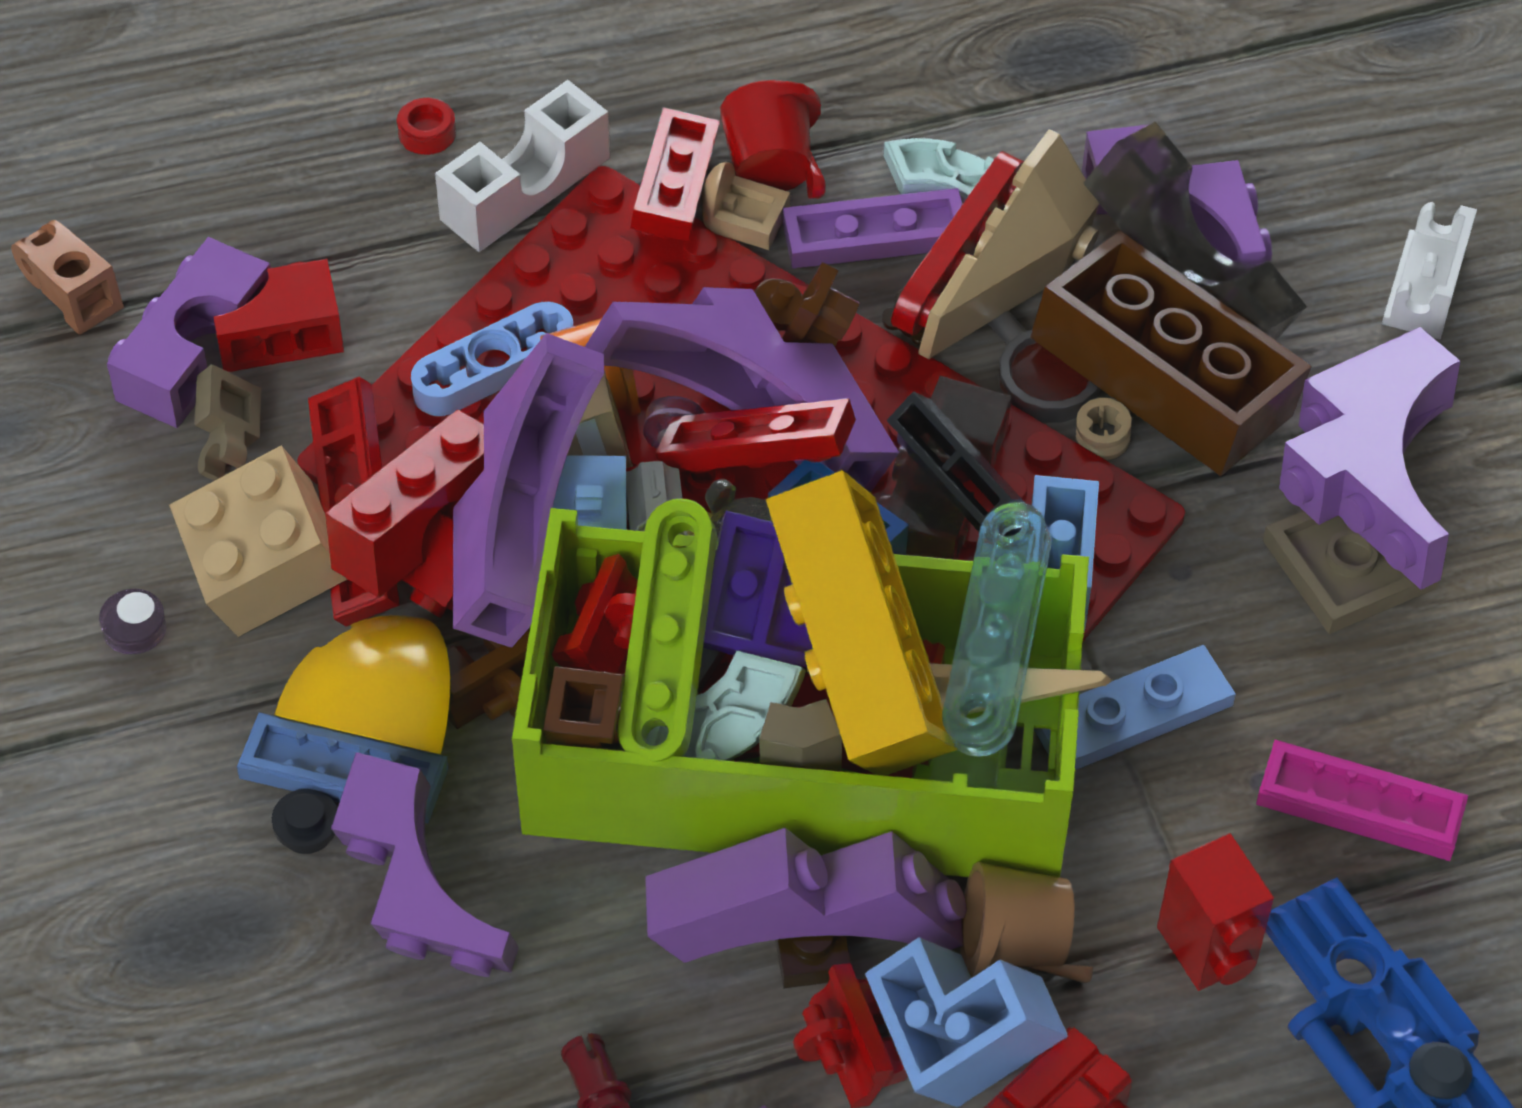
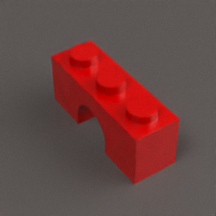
(382, 523)

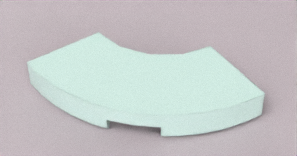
(933, 166)
(736, 706)

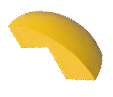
(376, 682)

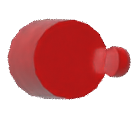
(770, 134)

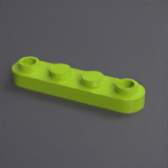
(667, 630)

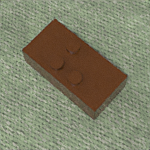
(1170, 352)

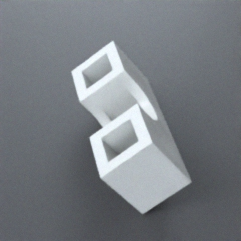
(559, 146)

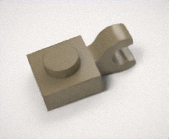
(231, 415)

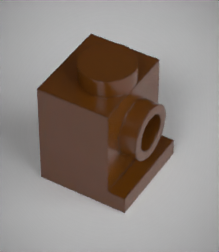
(583, 708)

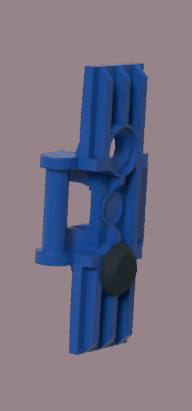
(1401, 1006)

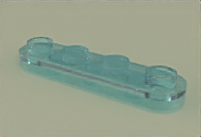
(997, 629)

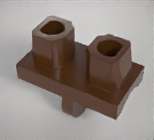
(815, 316)
(487, 684)

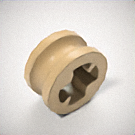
(1104, 411)

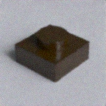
(809, 958)

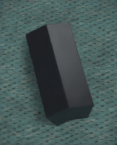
(921, 416)

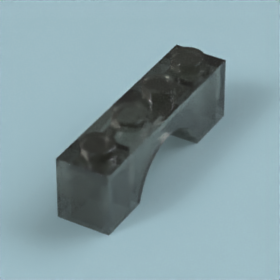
(1147, 196)

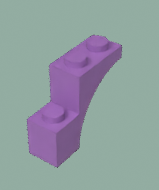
(1218, 200)
(385, 818)

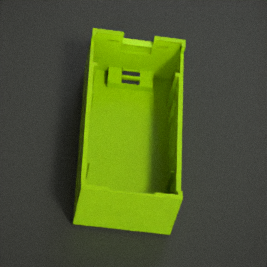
(951, 811)

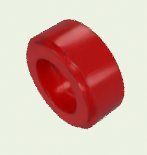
(426, 126)

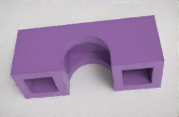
(157, 362)

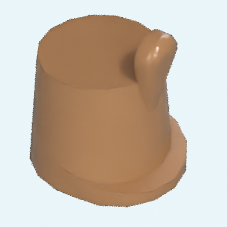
(1019, 920)

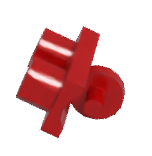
(604, 621)
(846, 1038)

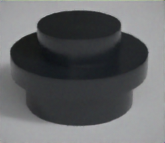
(304, 820)

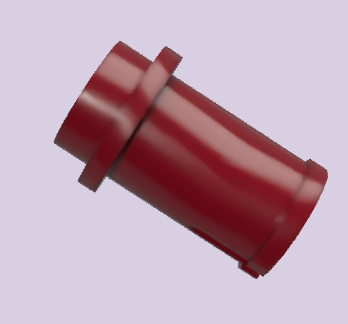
(594, 1074)

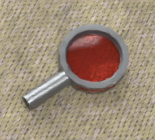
(1037, 378)

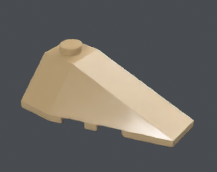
(1021, 247)

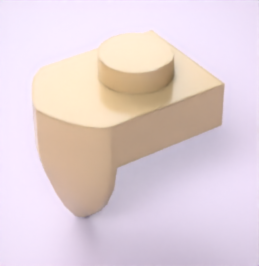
(742, 207)

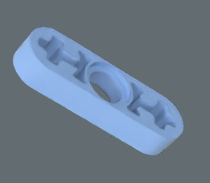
(504, 335)

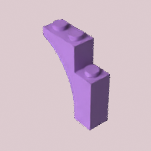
(507, 508)
(788, 890)

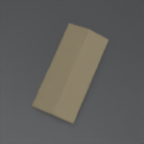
(801, 737)

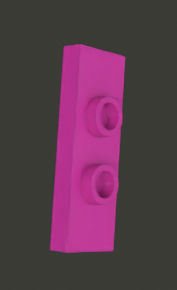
(1362, 800)

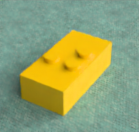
(859, 624)

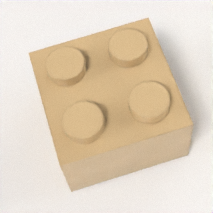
(257, 541)

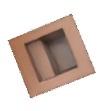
(69, 275)

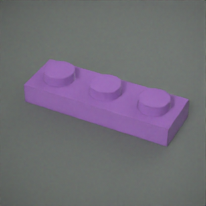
(868, 227)

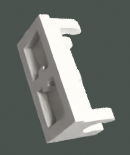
(1429, 272)

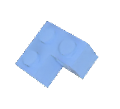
(959, 1029)

